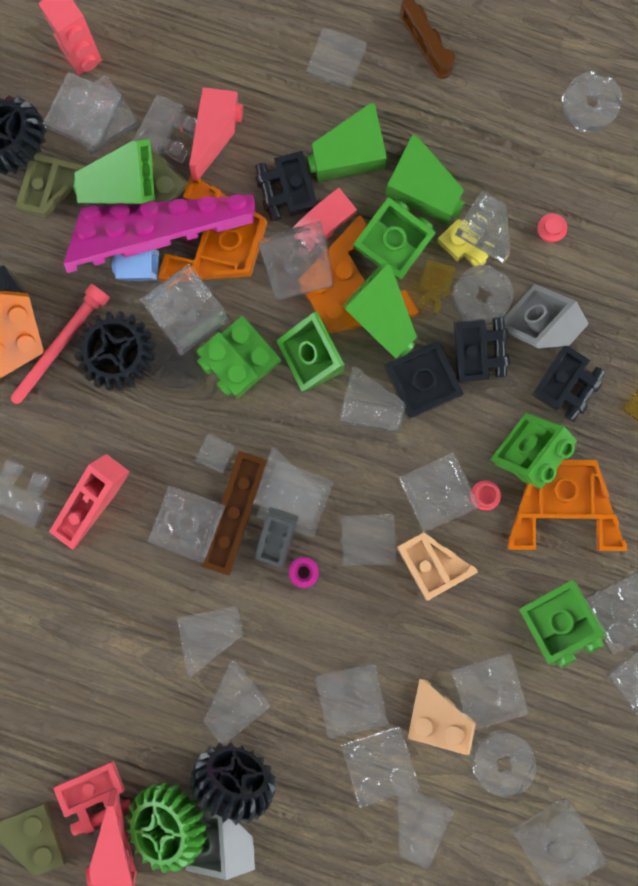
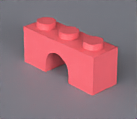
(71, 34)

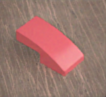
(331, 211)

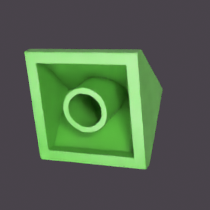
(310, 353)

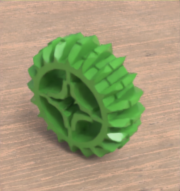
(158, 833)

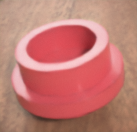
(552, 228)
(487, 494)

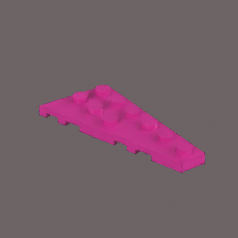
(150, 226)

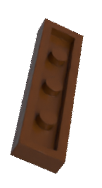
(238, 504)

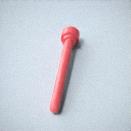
(93, 299)

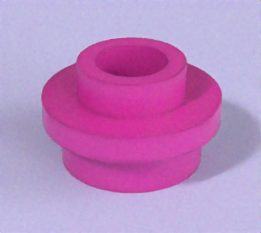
(303, 582)

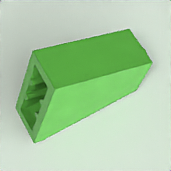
(349, 148)
(118, 176)
(425, 183)
(382, 311)

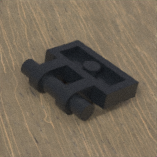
(295, 183)
(471, 349)
(560, 379)

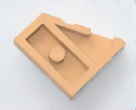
(433, 565)
(439, 721)

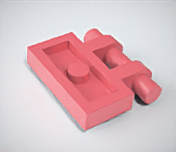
(87, 790)

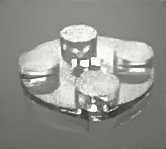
(580, 113)
(491, 281)
(521, 758)

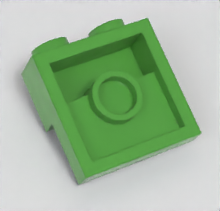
(394, 237)
(237, 358)
(535, 450)
(563, 624)

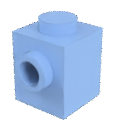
(136, 267)

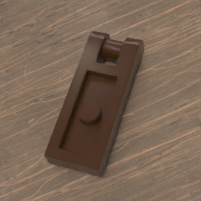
(427, 39)

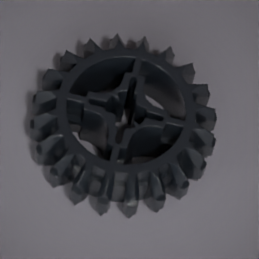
(25, 133)
(104, 355)
(232, 783)

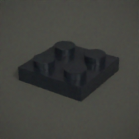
(423, 379)

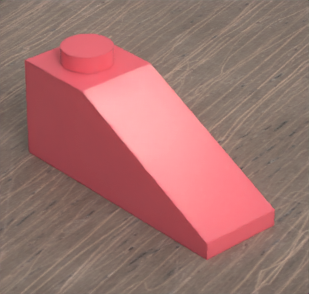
(214, 127)
(88, 500)
(112, 857)

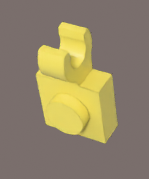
(458, 247)

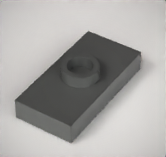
(276, 537)

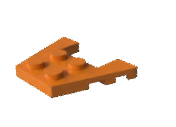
(221, 253)
(346, 281)
(18, 332)
(573, 494)

